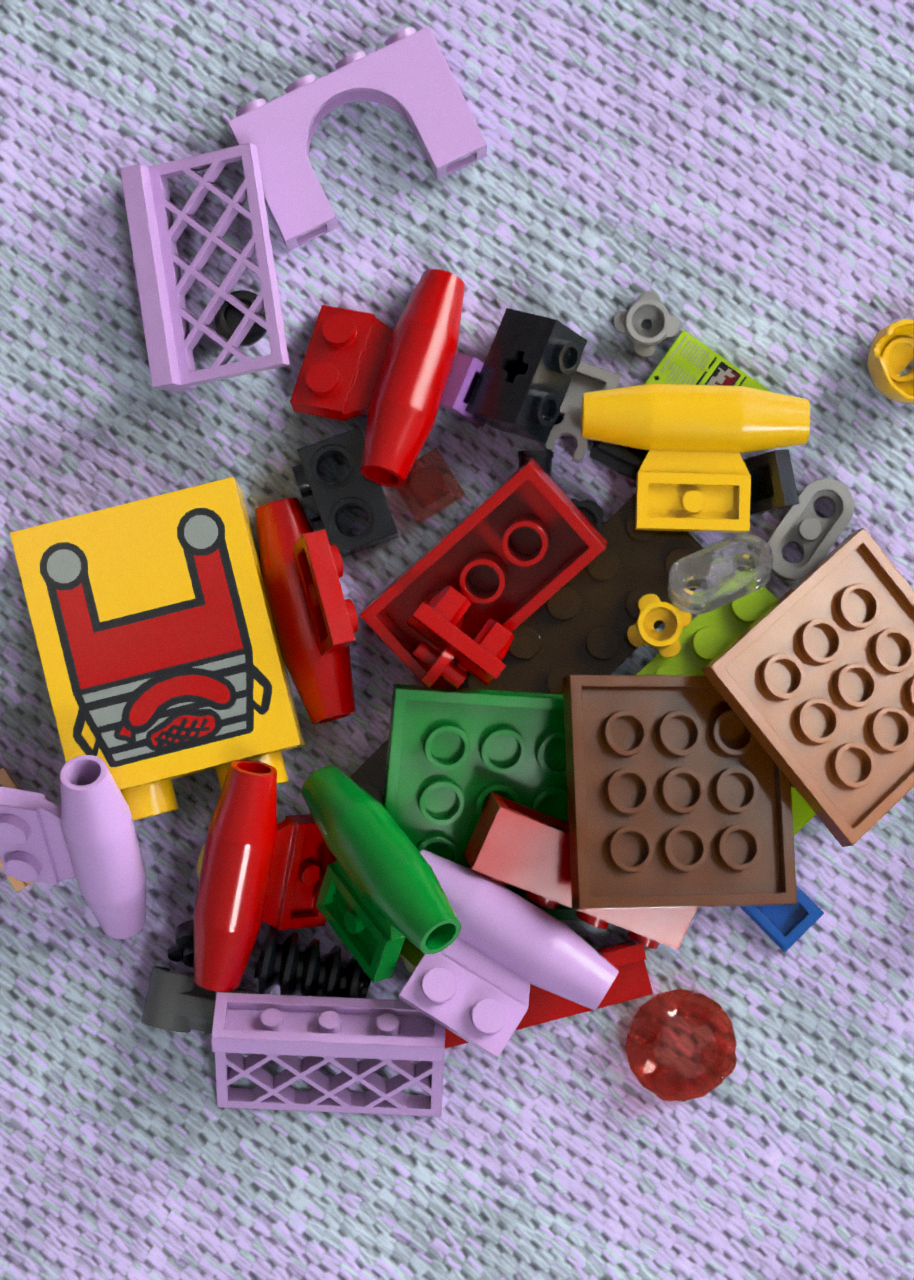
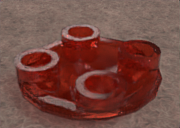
(681, 1045)

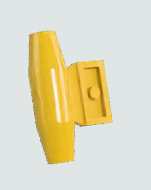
(694, 446)

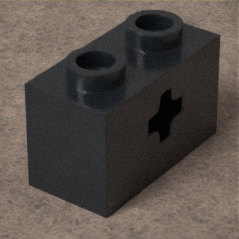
(526, 375)

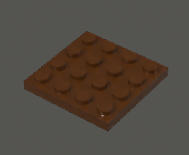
(671, 798)

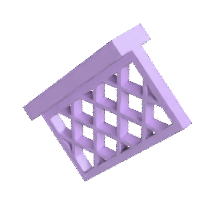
(159, 271)
(326, 1032)

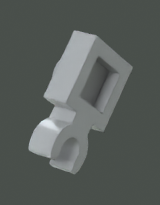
(585, 379)

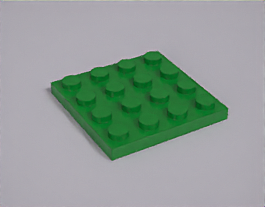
(458, 748)

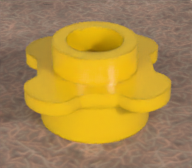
(644, 632)

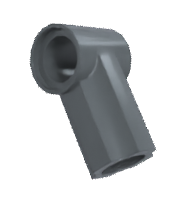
(179, 1003)

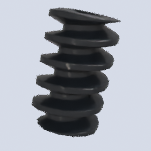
(307, 970)

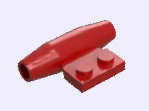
(392, 375)
(308, 608)
(253, 875)

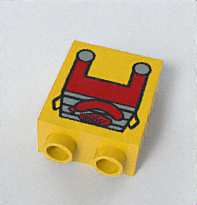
(159, 640)

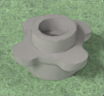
(650, 309)

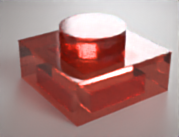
(429, 487)

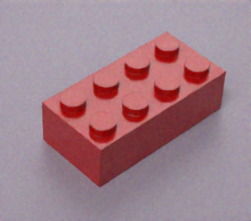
(499, 556)

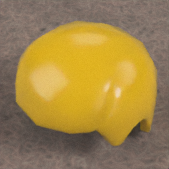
(887, 358)

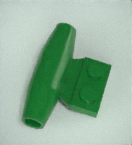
(379, 881)

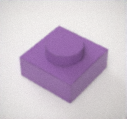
(460, 386)

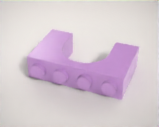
(403, 75)

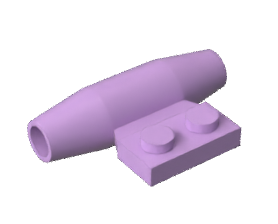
(82, 840)
(503, 946)

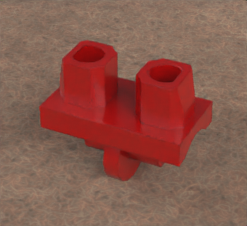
(478, 655)

